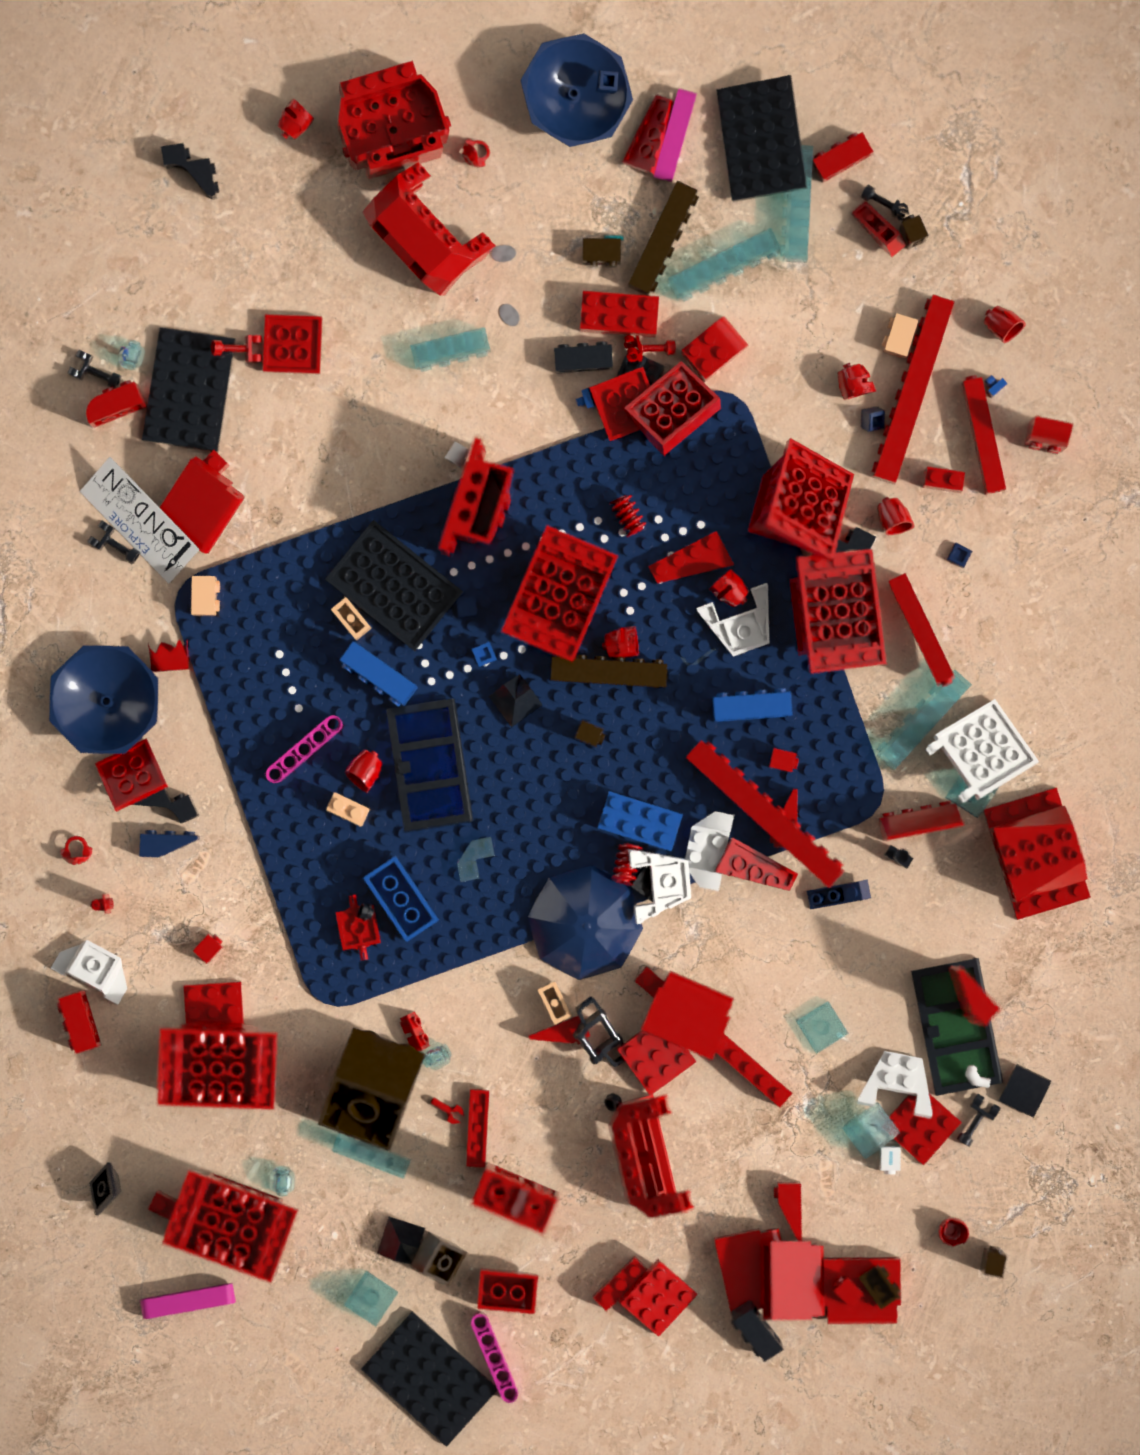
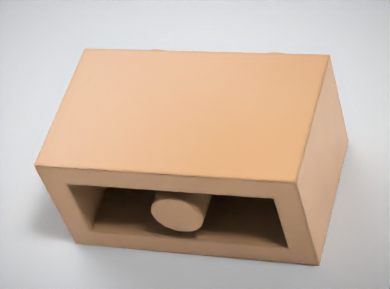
(900, 335)
(204, 596)
(351, 618)
(348, 809)
(554, 1002)

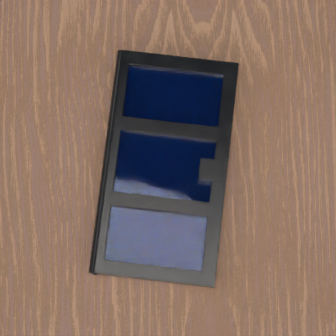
(429, 765)

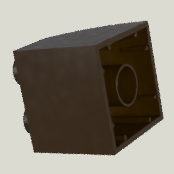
(371, 1088)

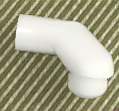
(975, 1079)

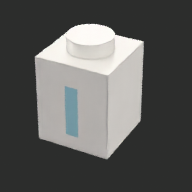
(890, 1159)

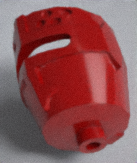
(294, 120)
(1003, 323)
(854, 381)
(894, 516)
(730, 589)
(622, 642)
(364, 770)

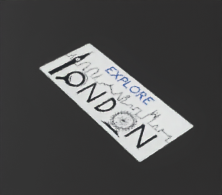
(139, 520)

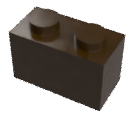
(913, 231)
(601, 251)
(590, 734)
(993, 1261)

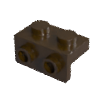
(879, 1286)

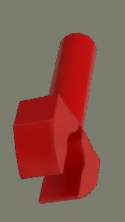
(447, 1109)

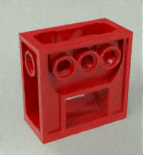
(517, 1199)

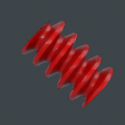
(628, 515)
(624, 871)

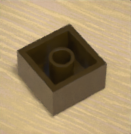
(438, 1258)

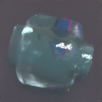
(131, 355)
(437, 1056)
(282, 1180)

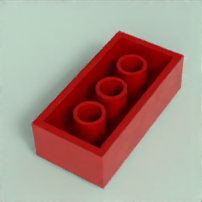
(619, 314)

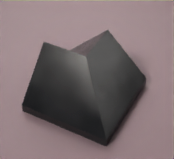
(515, 700)
(104, 1188)
(400, 1240)

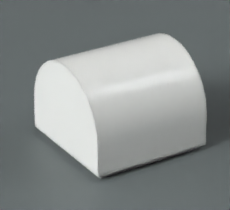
(457, 454)

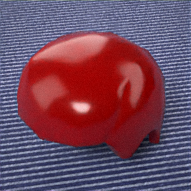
(953, 1231)

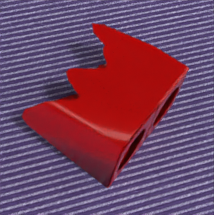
(169, 657)

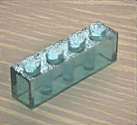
(450, 349)
(371, 1155)

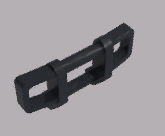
(582, 1029)

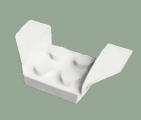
(705, 848)
(95, 968)

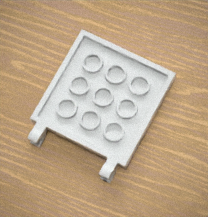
(984, 750)

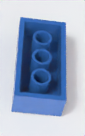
(378, 673)
(752, 706)
(640, 821)
(401, 898)

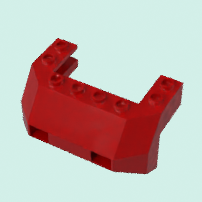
(419, 236)
(644, 1158)

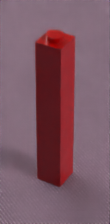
(983, 435)
(922, 630)

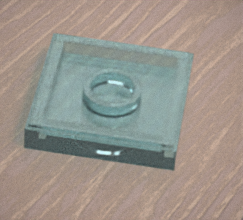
(822, 1027)

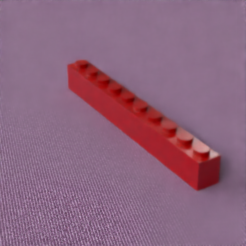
(913, 390)
(766, 814)
(730, 1052)

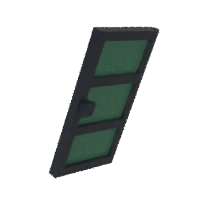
(948, 1036)

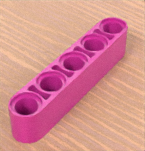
(675, 135)
(313, 746)
(187, 1301)
(500, 1365)

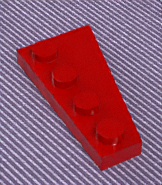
(648, 141)
(696, 558)
(750, 865)

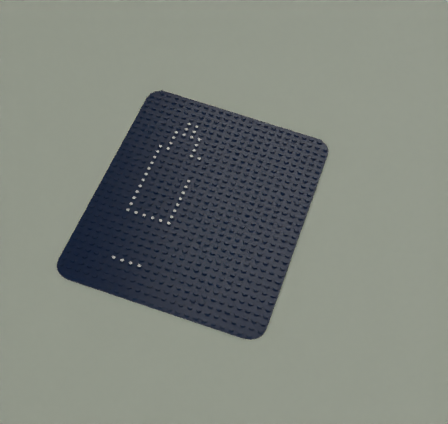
(539, 794)

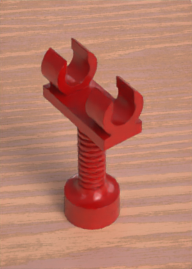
(217, 348)
(637, 348)

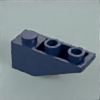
(160, 845)
(839, 894)

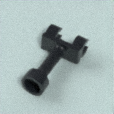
(869, 193)
(113, 380)
(131, 555)
(900, 856)
(966, 1138)

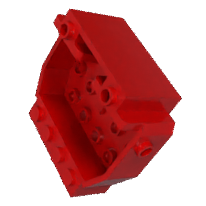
(415, 117)

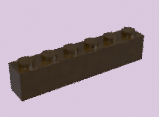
(663, 237)
(610, 672)

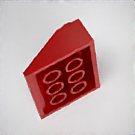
(673, 407)
(920, 822)
(974, 1001)

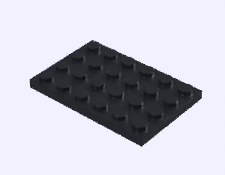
(761, 138)
(187, 390)
(394, 585)
(429, 1378)

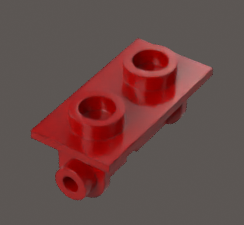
(103, 904)
(412, 1024)

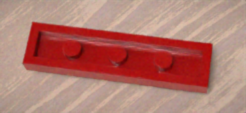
(477, 1128)

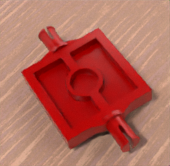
(355, 932)

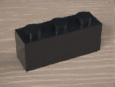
(583, 357)
(756, 1331)

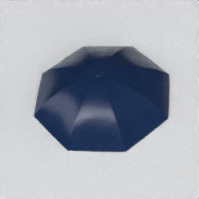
(563, 93)
(103, 699)
(584, 922)

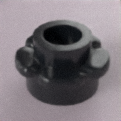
(365, 912)
(612, 1101)

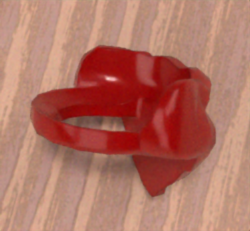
(470, 153)
(87, 851)

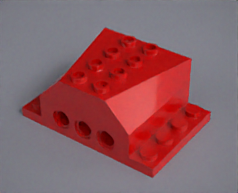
(478, 501)
(803, 501)
(559, 593)
(838, 611)
(1038, 853)
(217, 1066)
(230, 1225)

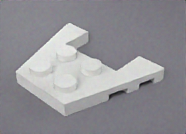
(744, 630)
(668, 880)
(901, 1075)

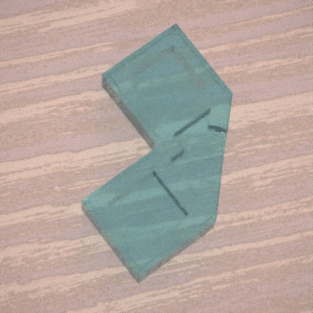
(476, 850)

